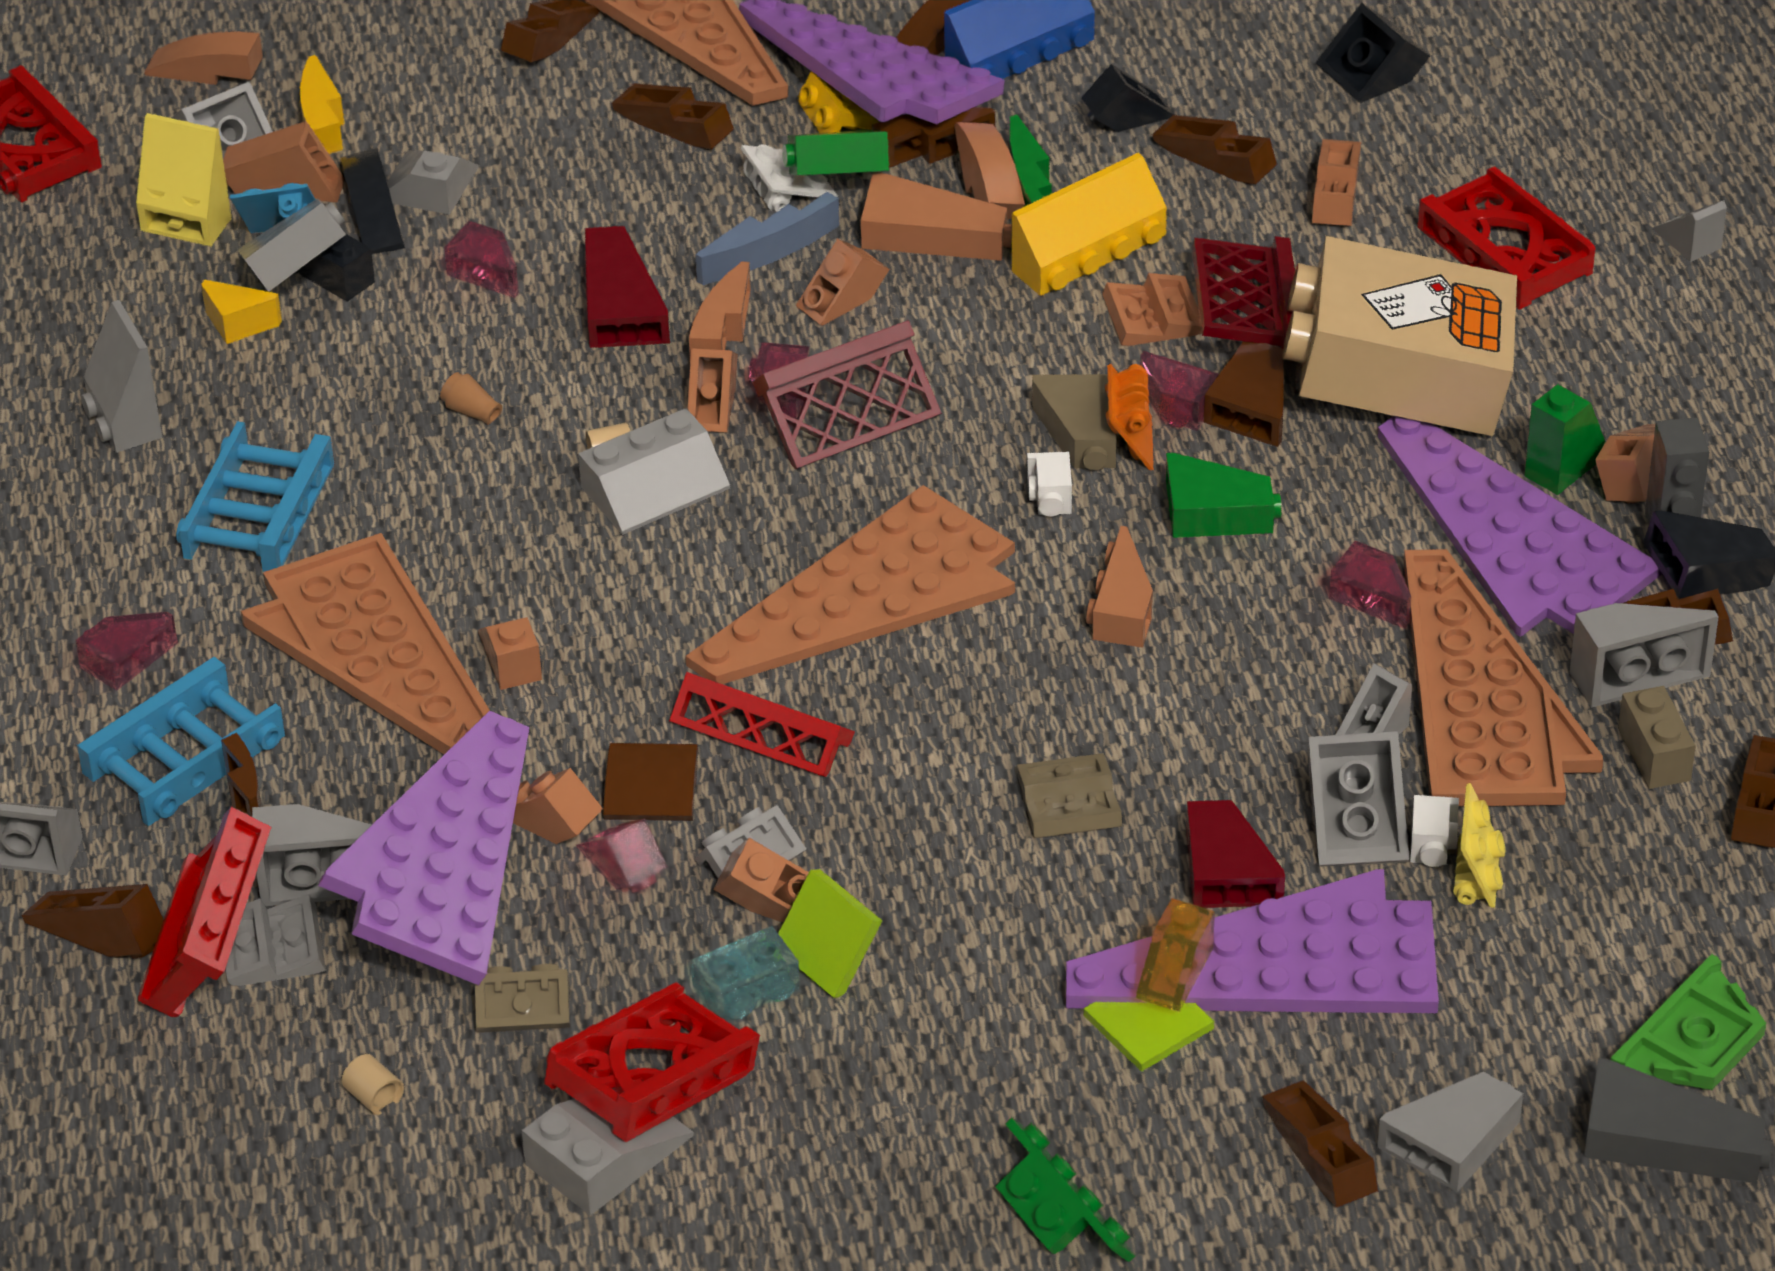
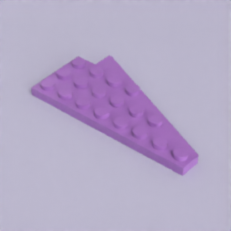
(873, 68)
(1515, 538)
(439, 855)

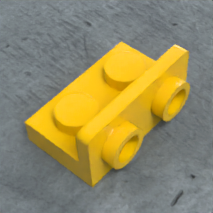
(830, 108)

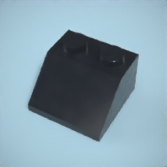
(1371, 55)

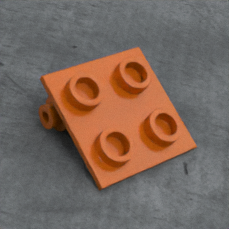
(1130, 410)

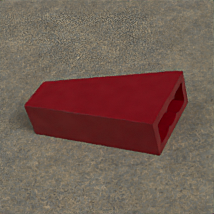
(620, 293)

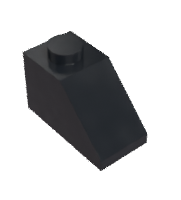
(1123, 102)
(342, 268)

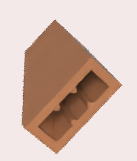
(281, 159)

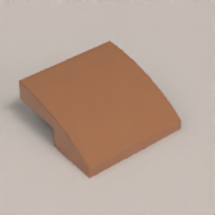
(1153, 311)

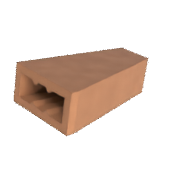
(931, 221)

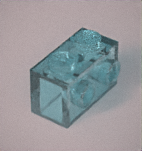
(746, 974)

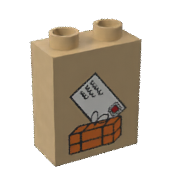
(1403, 335)

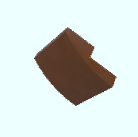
(240, 774)
(650, 781)

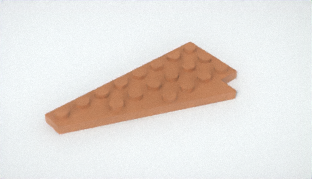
(707, 38)
(890, 575)
(371, 635)
(1483, 699)

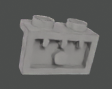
(766, 828)

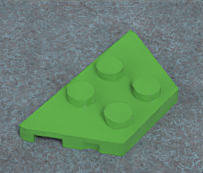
(1696, 1031)

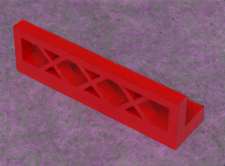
(771, 711)

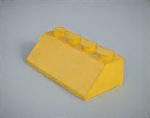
(1087, 225)

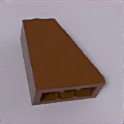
(1249, 394)

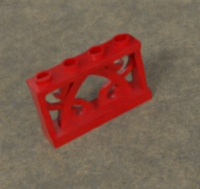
(66, 156)
(1515, 208)
(204, 913)
(650, 1096)

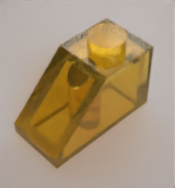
(1176, 954)

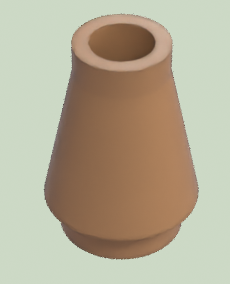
(467, 397)

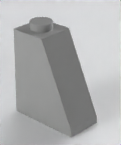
(293, 242)
(1452, 1128)

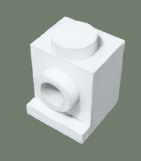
(1050, 482)
(1433, 829)

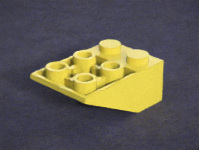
(182, 181)

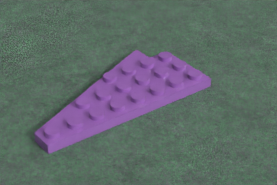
(1296, 953)

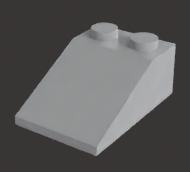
(121, 384)
(1639, 648)
(1358, 799)
(300, 851)
(586, 1160)

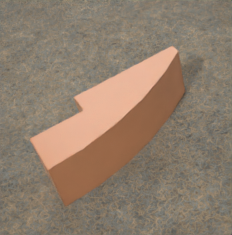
(208, 57)
(988, 166)
(1336, 182)
(723, 311)

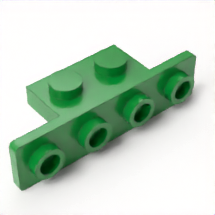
(1051, 1202)

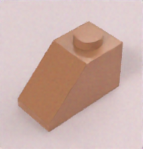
(712, 387)
(512, 652)

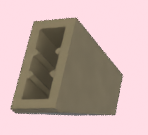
(1075, 416)

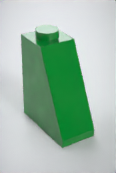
(836, 152)
(1561, 439)
(1218, 499)

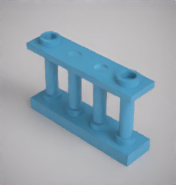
(283, 519)
(171, 710)

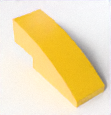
(321, 105)

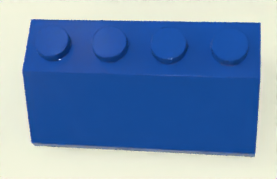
(1015, 33)

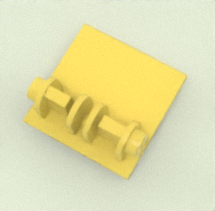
(1478, 854)

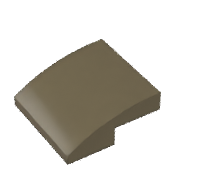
(1069, 795)

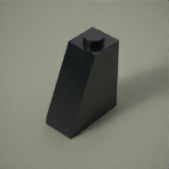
(1709, 554)

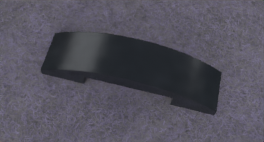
(372, 201)

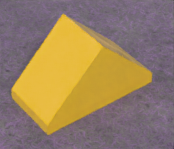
(240, 310)

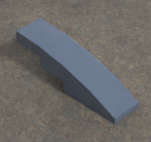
(767, 240)

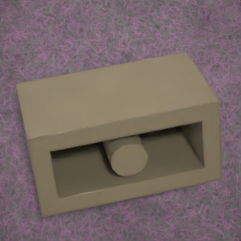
(1656, 737)

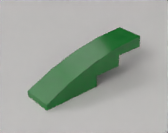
(1030, 162)

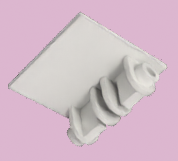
(772, 180)

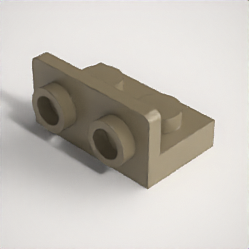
(523, 999)

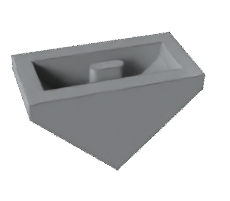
(1695, 232)
(1380, 704)

